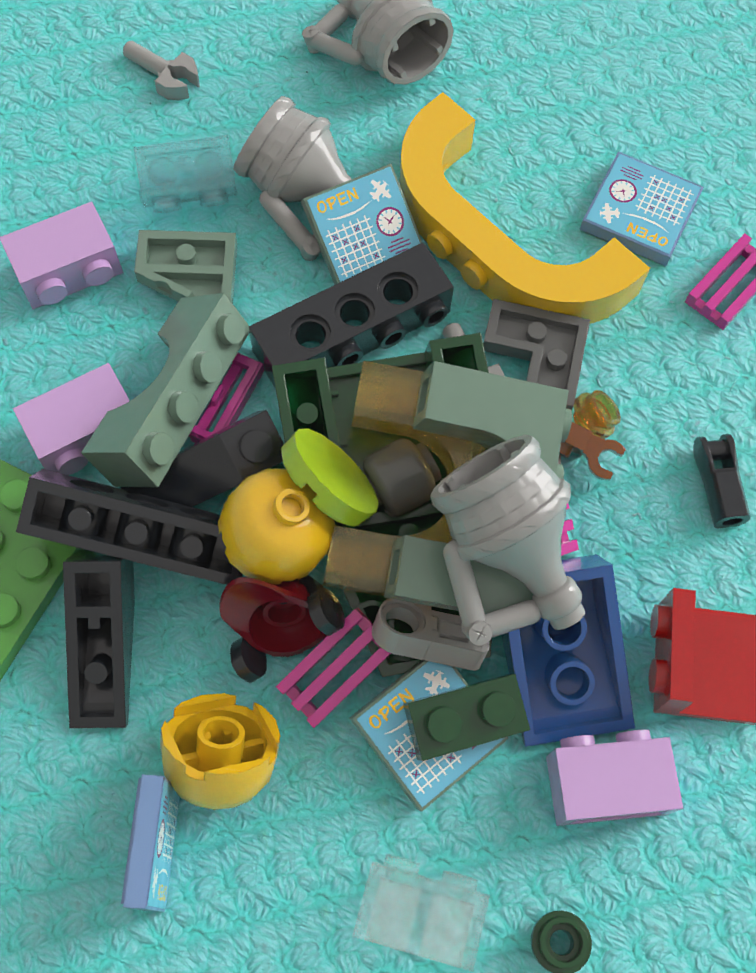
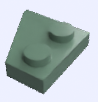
(187, 262)

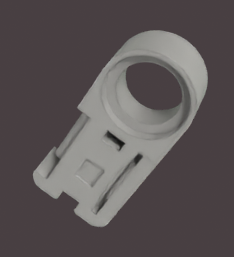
(434, 636)

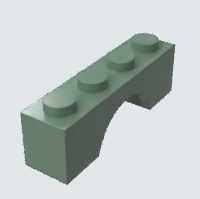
(145, 435)

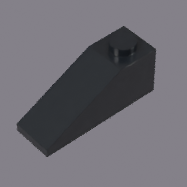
(219, 461)
(98, 638)

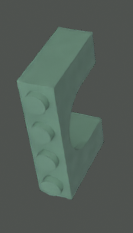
(487, 412)

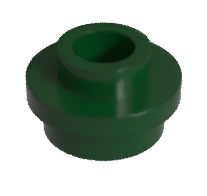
(579, 937)

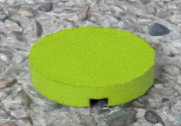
(338, 481)

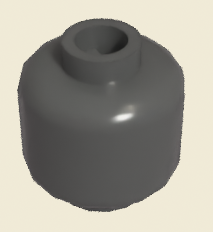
(402, 476)

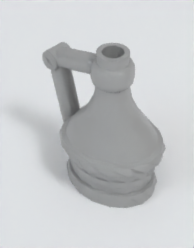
(390, 36)
(290, 160)
(511, 517)

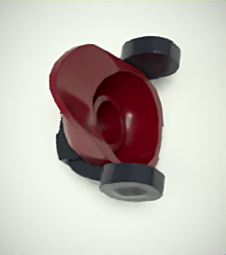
(276, 620)

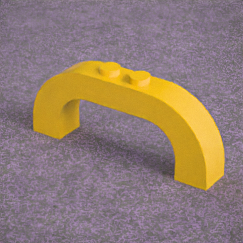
(485, 254)

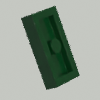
(466, 717)

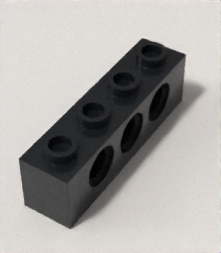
(364, 297)
(125, 526)

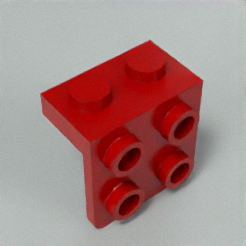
(703, 661)

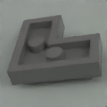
(545, 338)

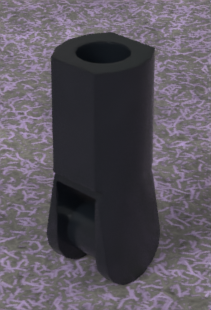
(723, 485)

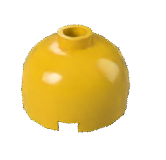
(274, 528)
(219, 750)

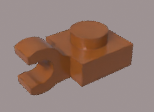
(585, 443)

